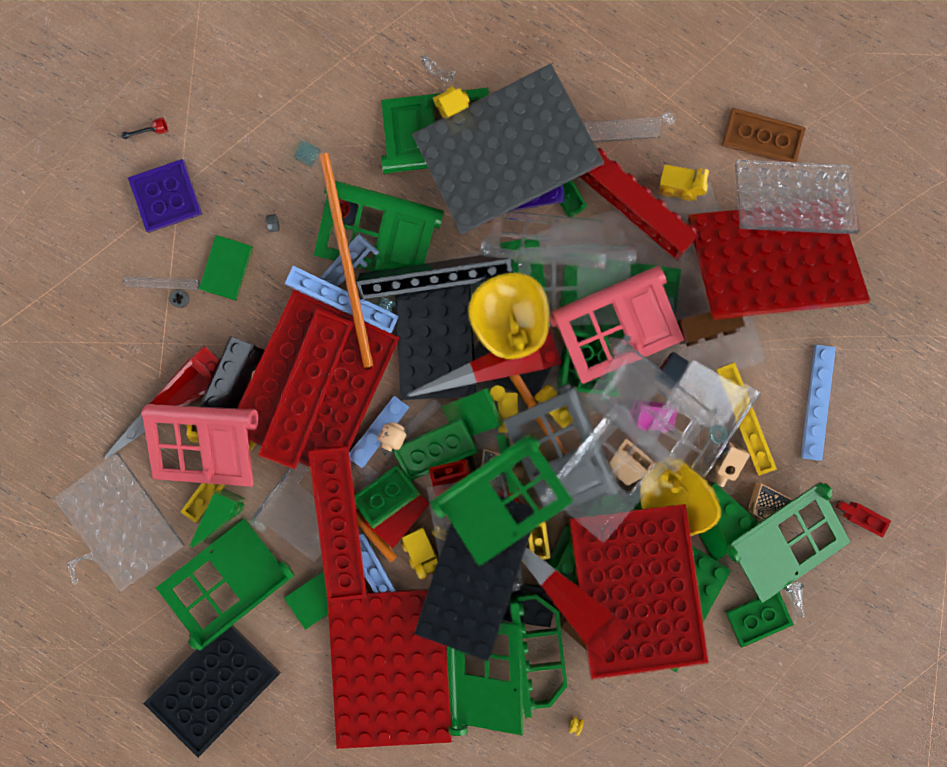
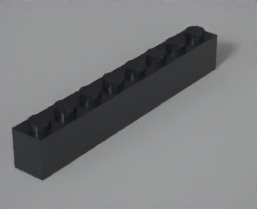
(431, 275)

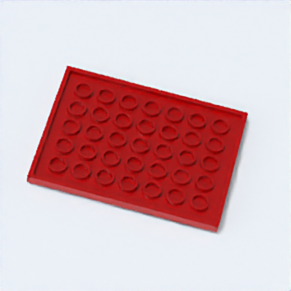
(773, 269)
(348, 390)
(650, 585)
(385, 677)

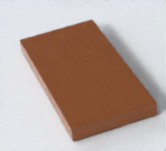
(763, 136)

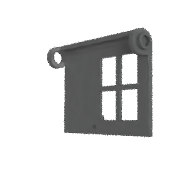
(566, 396)

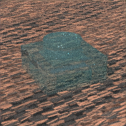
(307, 153)

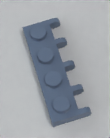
(358, 250)

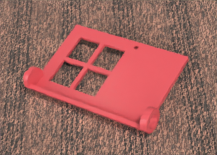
(640, 310)
(221, 443)

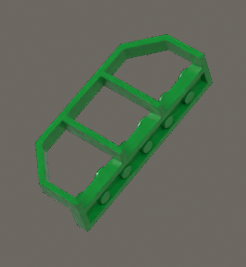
(517, 611)

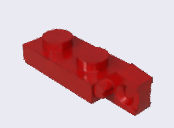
(864, 517)

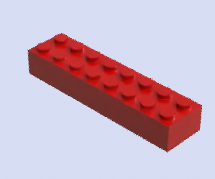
(640, 206)

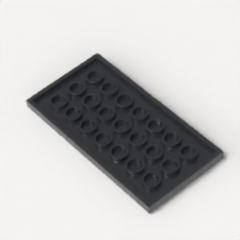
(470, 599)

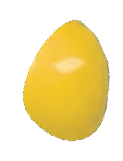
(510, 315)
(685, 488)

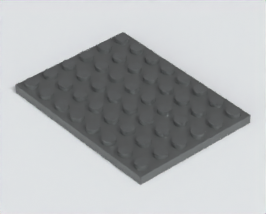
(507, 149)

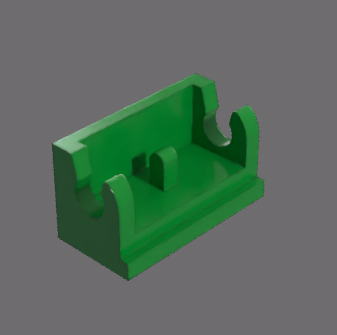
(574, 202)

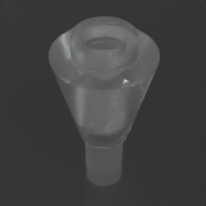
(796, 594)

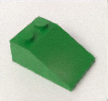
(220, 510)

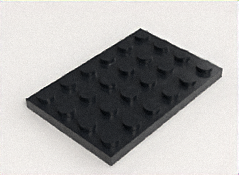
(434, 339)
(212, 689)

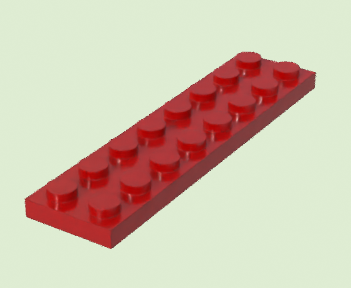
(305, 389)
(337, 523)

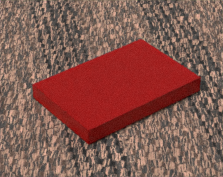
(399, 523)

